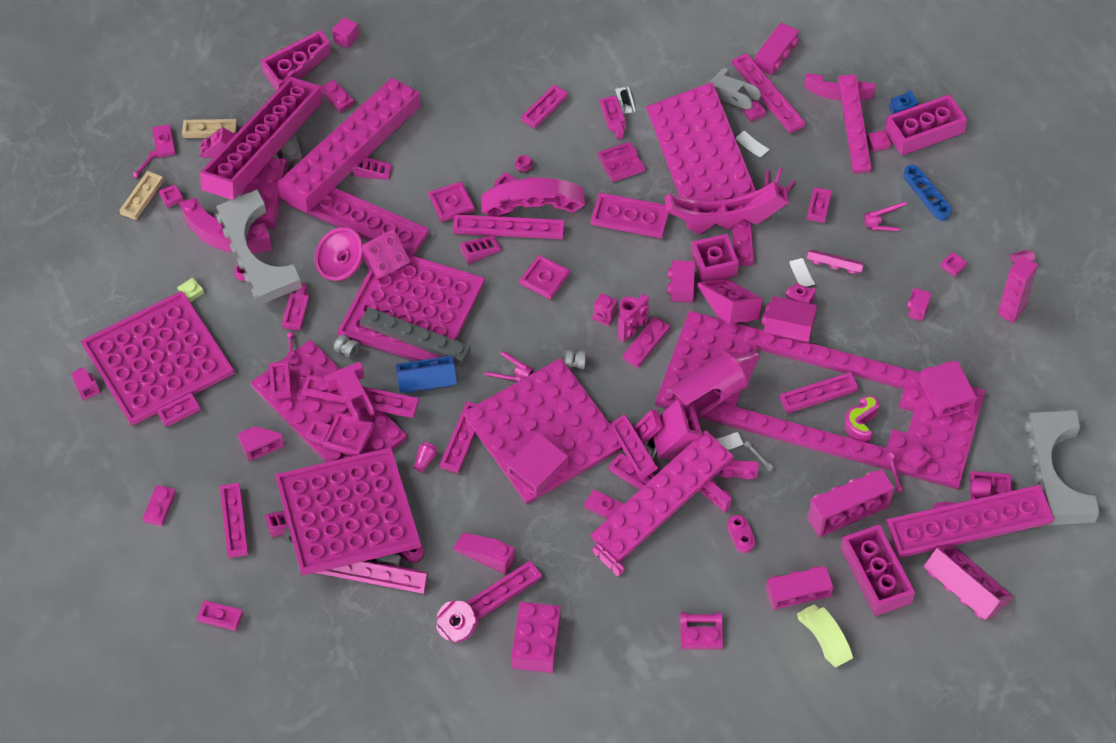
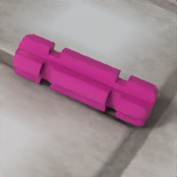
(608, 559)

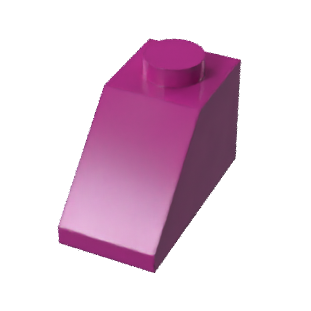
(259, 442)

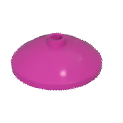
(333, 250)

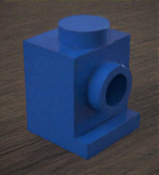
(903, 102)

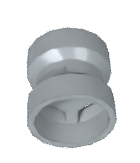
(348, 347)
(580, 359)

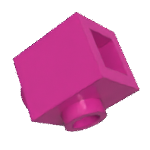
(345, 32)

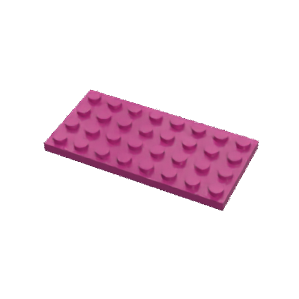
(700, 146)
(301, 410)

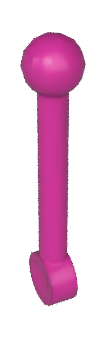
(136, 174)
(290, 354)
(890, 456)

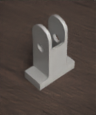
(731, 90)

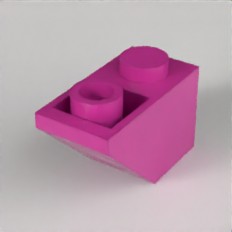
(213, 144)

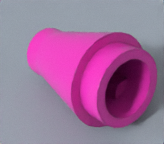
(425, 455)

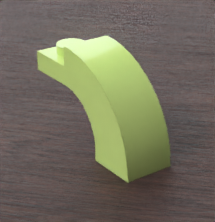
(827, 633)

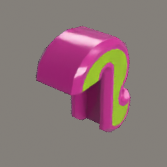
(858, 416)

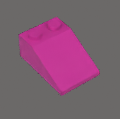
(731, 301)

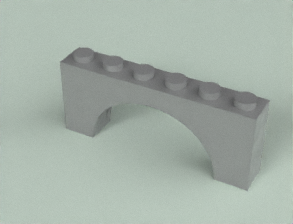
(266, 280)
(1045, 432)

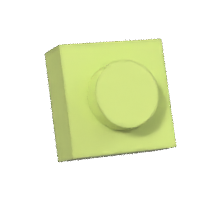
(191, 289)

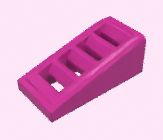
(370, 173)
(474, 256)
(273, 518)

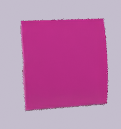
(621, 162)

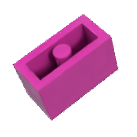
(682, 281)

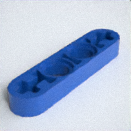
(923, 194)

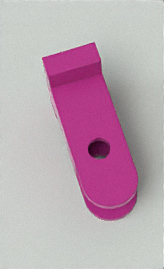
(350, 388)

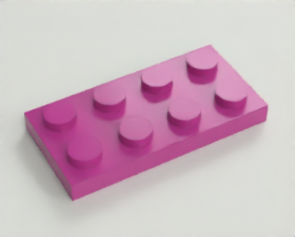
(630, 215)

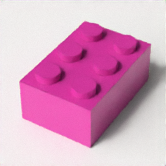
(536, 637)

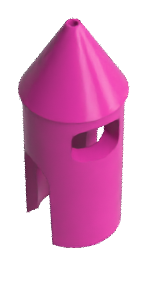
(726, 372)

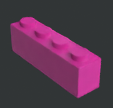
(1017, 289)

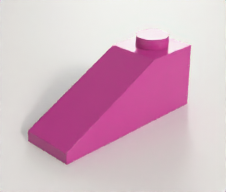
(486, 551)

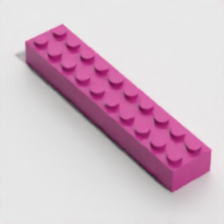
(260, 138)
(348, 145)

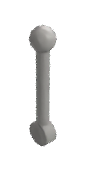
(748, 445)

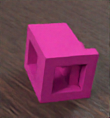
(801, 293)
(918, 304)
(605, 309)
(85, 383)

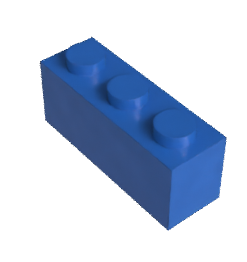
(426, 374)

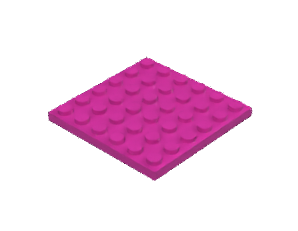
(419, 294)
(156, 357)
(550, 405)
(347, 511)

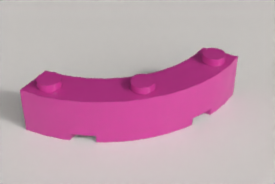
(532, 193)
(211, 231)

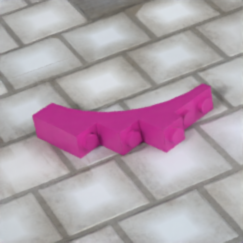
(727, 213)

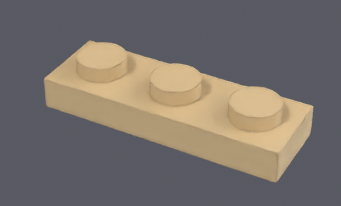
(206, 128)
(141, 195)

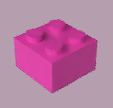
(714, 258)

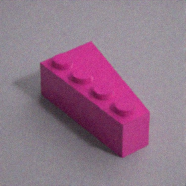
(295, 59)

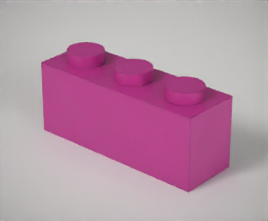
(777, 48)
(799, 587)

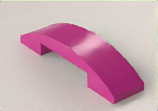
(831, 90)

